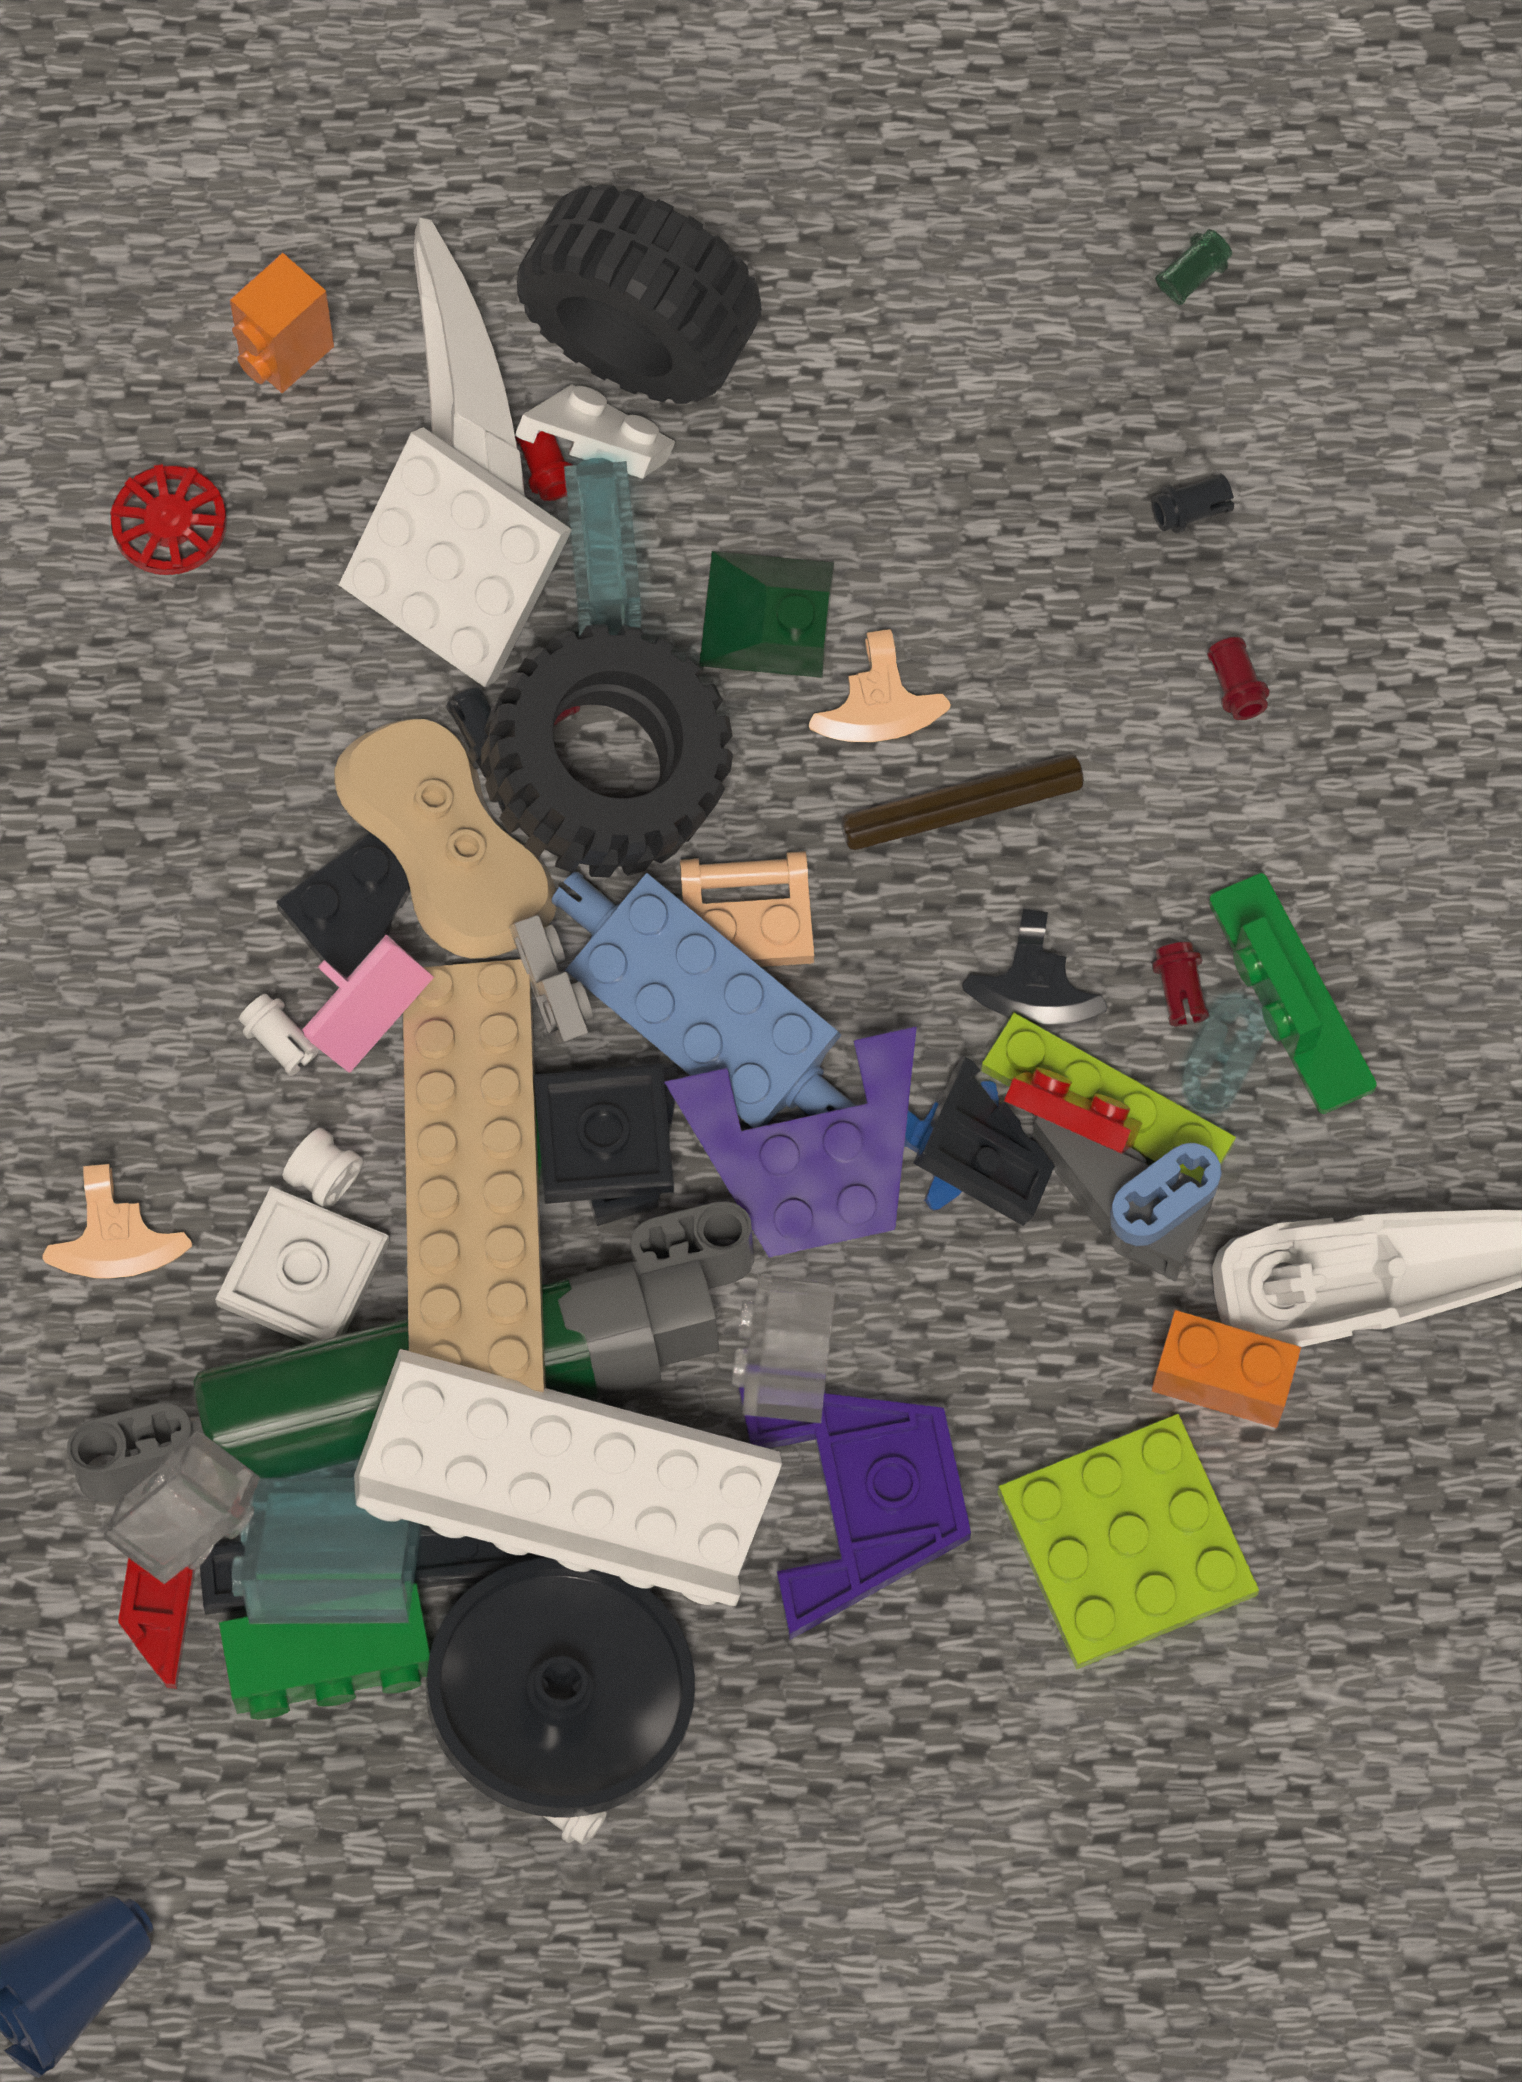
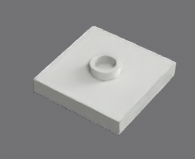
(302, 1269)

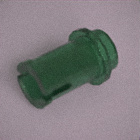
(1194, 266)

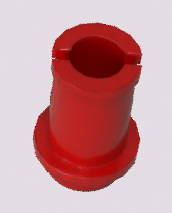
(545, 465)

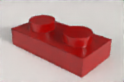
(1098, 1119)

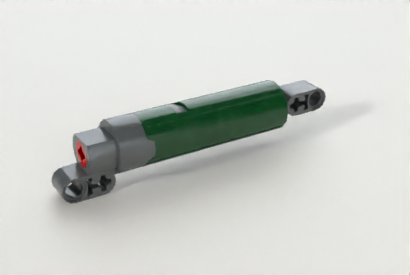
(320, 1399)

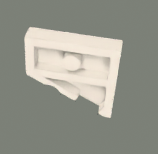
(598, 430)

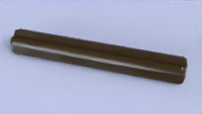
(962, 802)

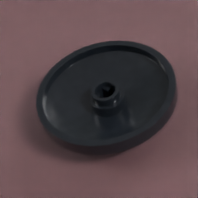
(559, 1688)

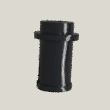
(1191, 503)

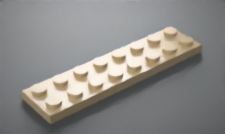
(474, 1172)

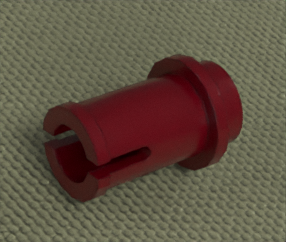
(1242, 690)
(1181, 981)

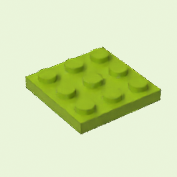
(1127, 1541)

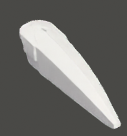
(463, 373)
(1365, 1272)

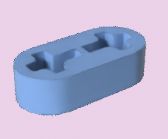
(1155, 1183)

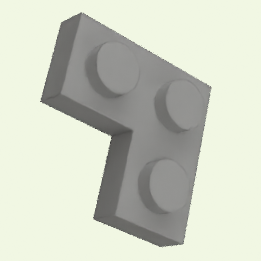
(560, 1003)

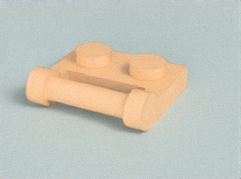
(764, 930)

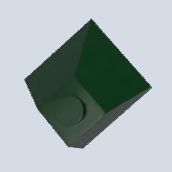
(766, 614)

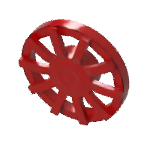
(168, 519)

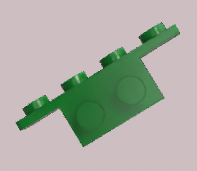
(1291, 993)

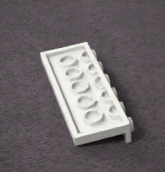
(564, 1478)

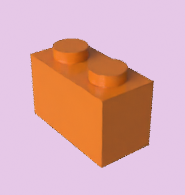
(281, 324)
(1226, 1369)

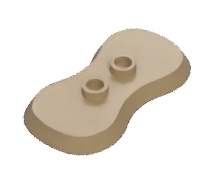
(427, 805)

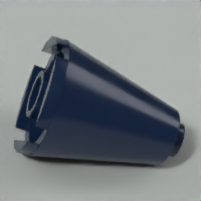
(65, 1976)

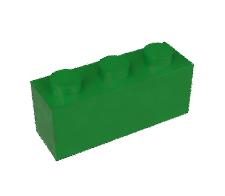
(321, 1661)

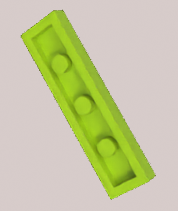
(1165, 1124)

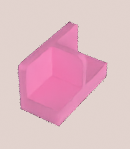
(366, 1003)

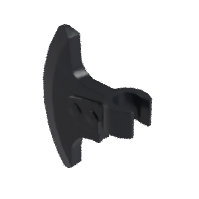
(1035, 983)

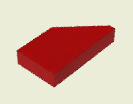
(157, 1618)

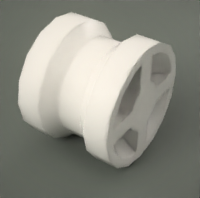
(322, 1168)

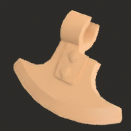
(878, 702)
(115, 1236)

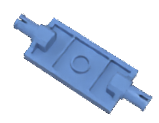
(702, 999)

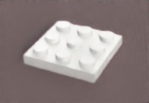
(454, 556)

